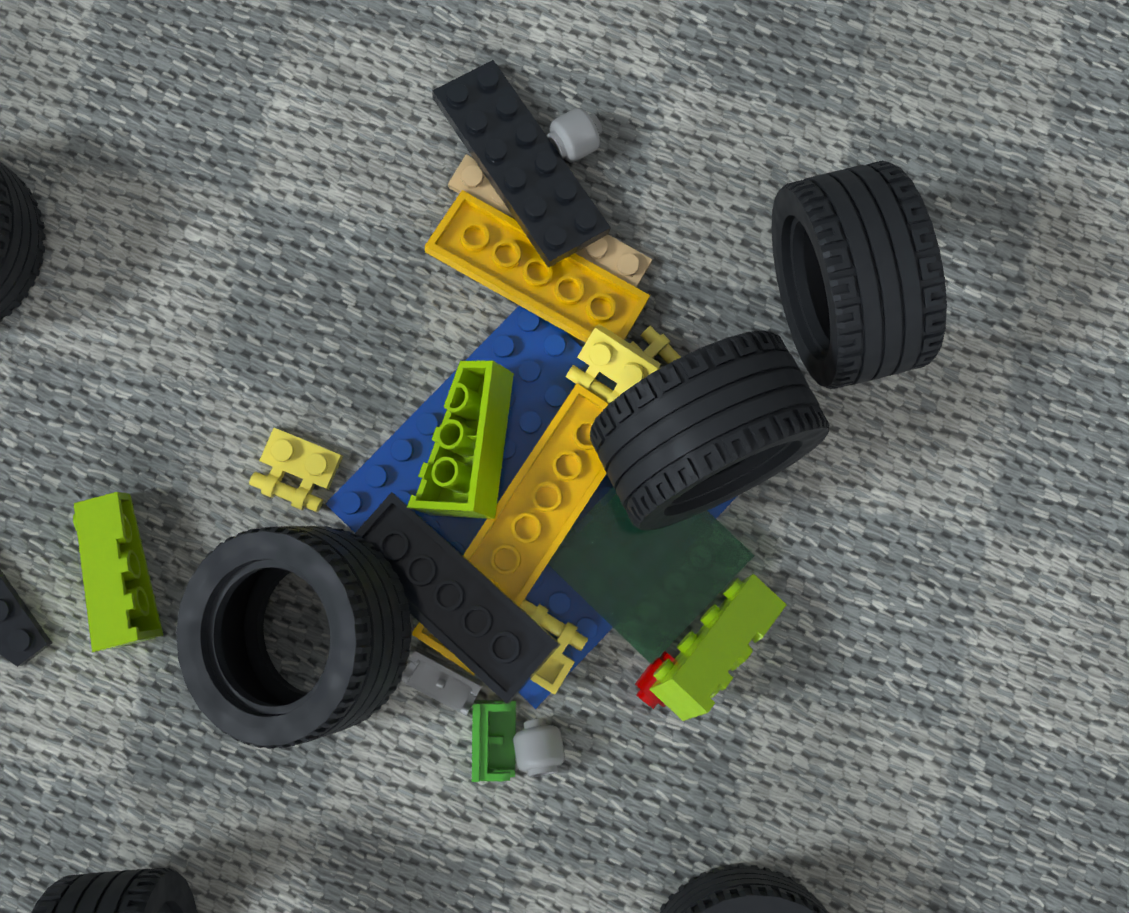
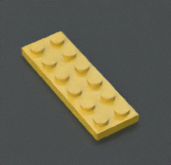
(502, 258)

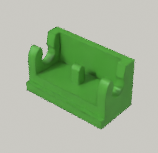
(493, 740)

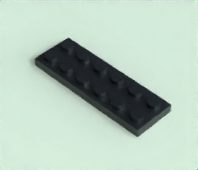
(521, 163)
(459, 601)

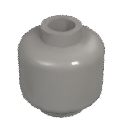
(575, 134)
(538, 748)

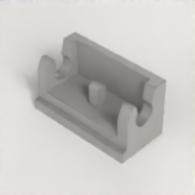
(442, 681)

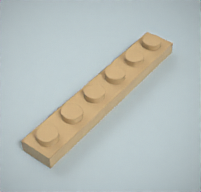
(606, 252)

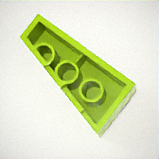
(468, 445)
(115, 573)
(716, 648)

